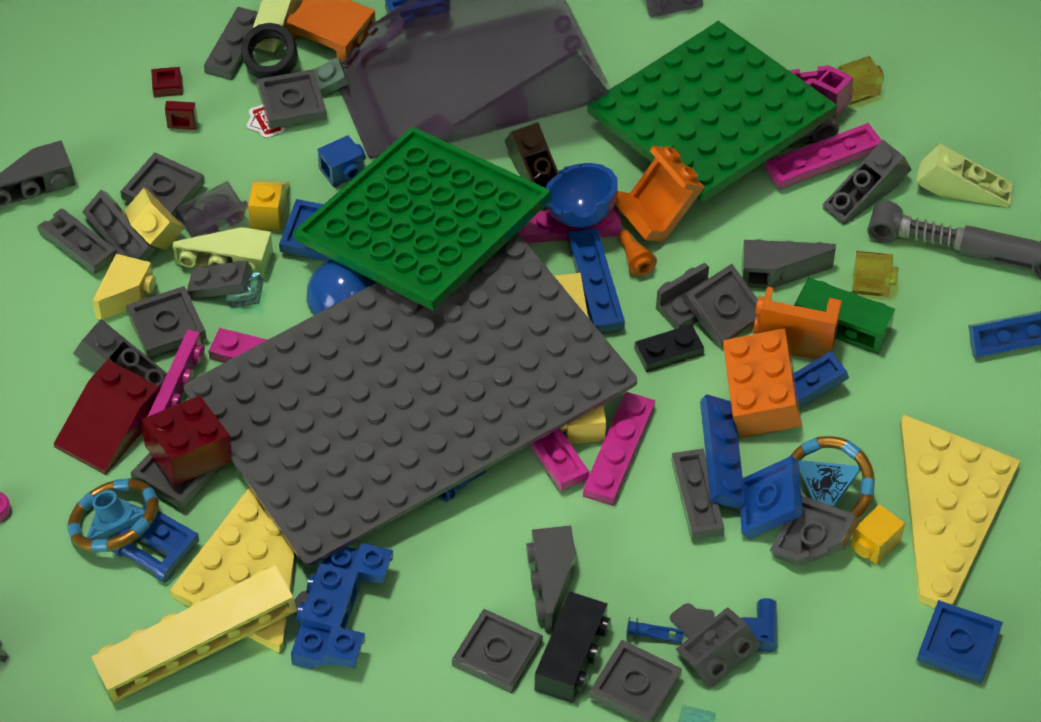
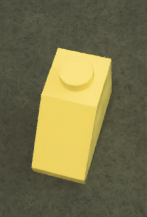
(153, 220)
(124, 283)

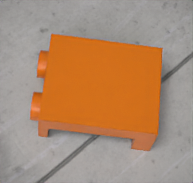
(332, 24)
(660, 195)
(808, 330)

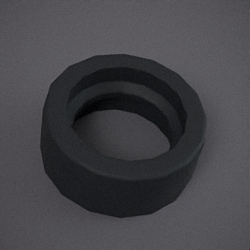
(267, 31)

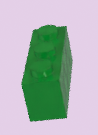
(860, 319)

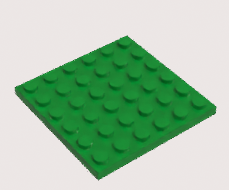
(714, 105)
(422, 217)

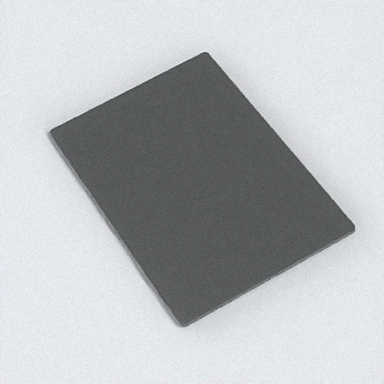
(403, 401)

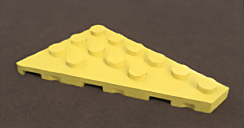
(952, 504)
(232, 554)

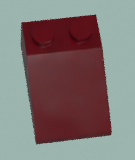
(107, 417)

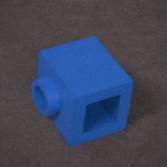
(341, 160)

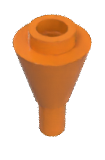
(639, 259)

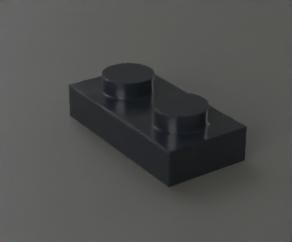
(669, 348)

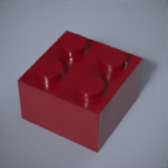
(186, 440)

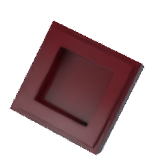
(166, 81)
(181, 115)

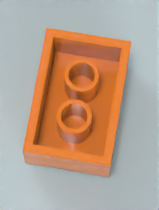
(762, 383)

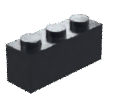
(572, 647)

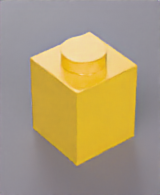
(877, 534)

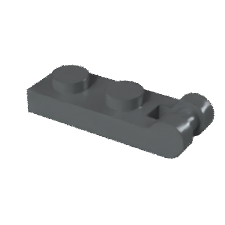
(77, 241)

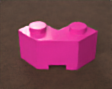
(831, 83)

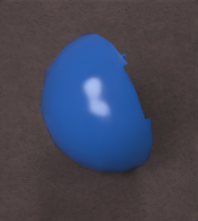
(582, 194)
(333, 284)

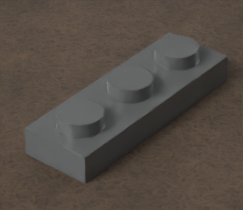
(227, 52)
(116, 228)
(692, 479)

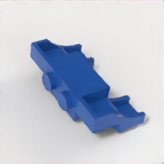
(330, 603)

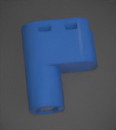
(765, 625)

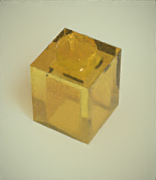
(866, 78)
(873, 274)

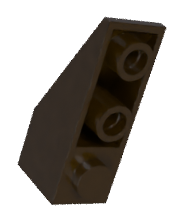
(531, 155)

